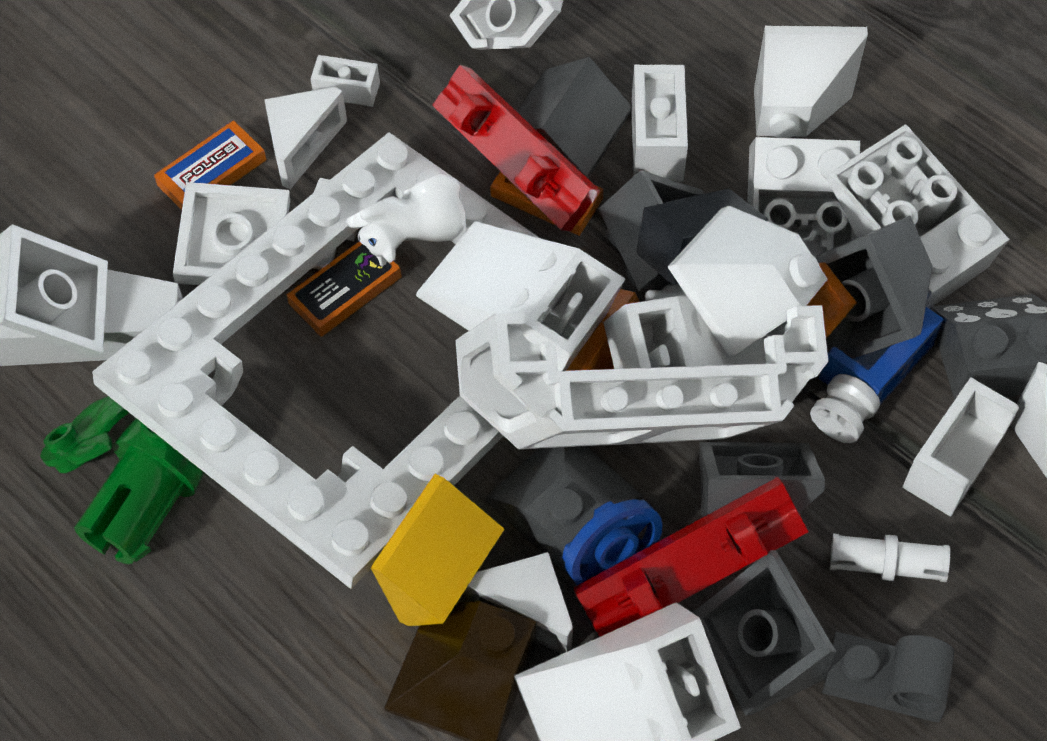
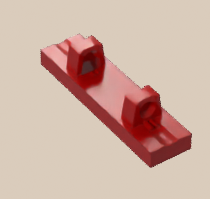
(516, 149)
(692, 558)

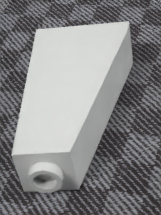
(131, 307)

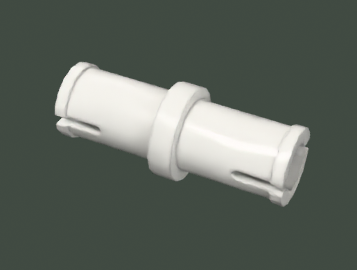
(890, 557)

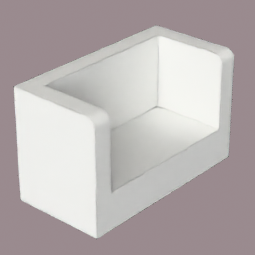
(659, 120)
(960, 446)

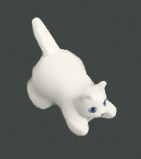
(425, 213)

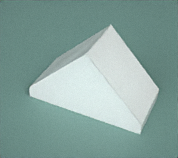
(302, 128)
(531, 591)

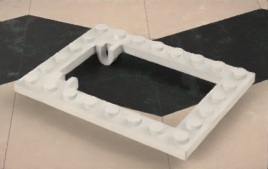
(167, 384)

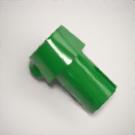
(137, 494)

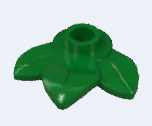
(84, 438)

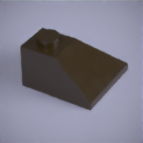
(464, 672)

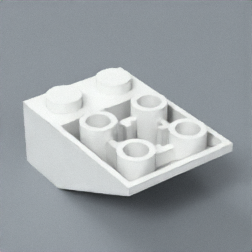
(905, 179)
(793, 190)
(512, 272)
(669, 335)
(633, 685)

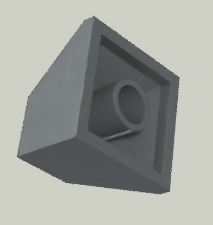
(740, 467)
(557, 495)

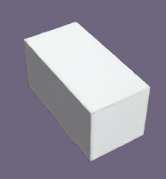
(355, 78)

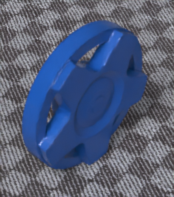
(611, 538)

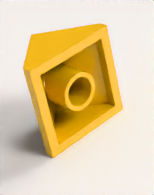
(434, 554)

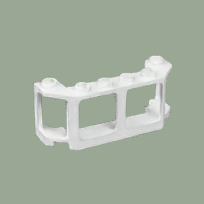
(540, 407)

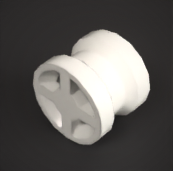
(845, 408)

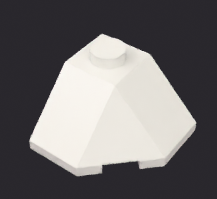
(504, 22)

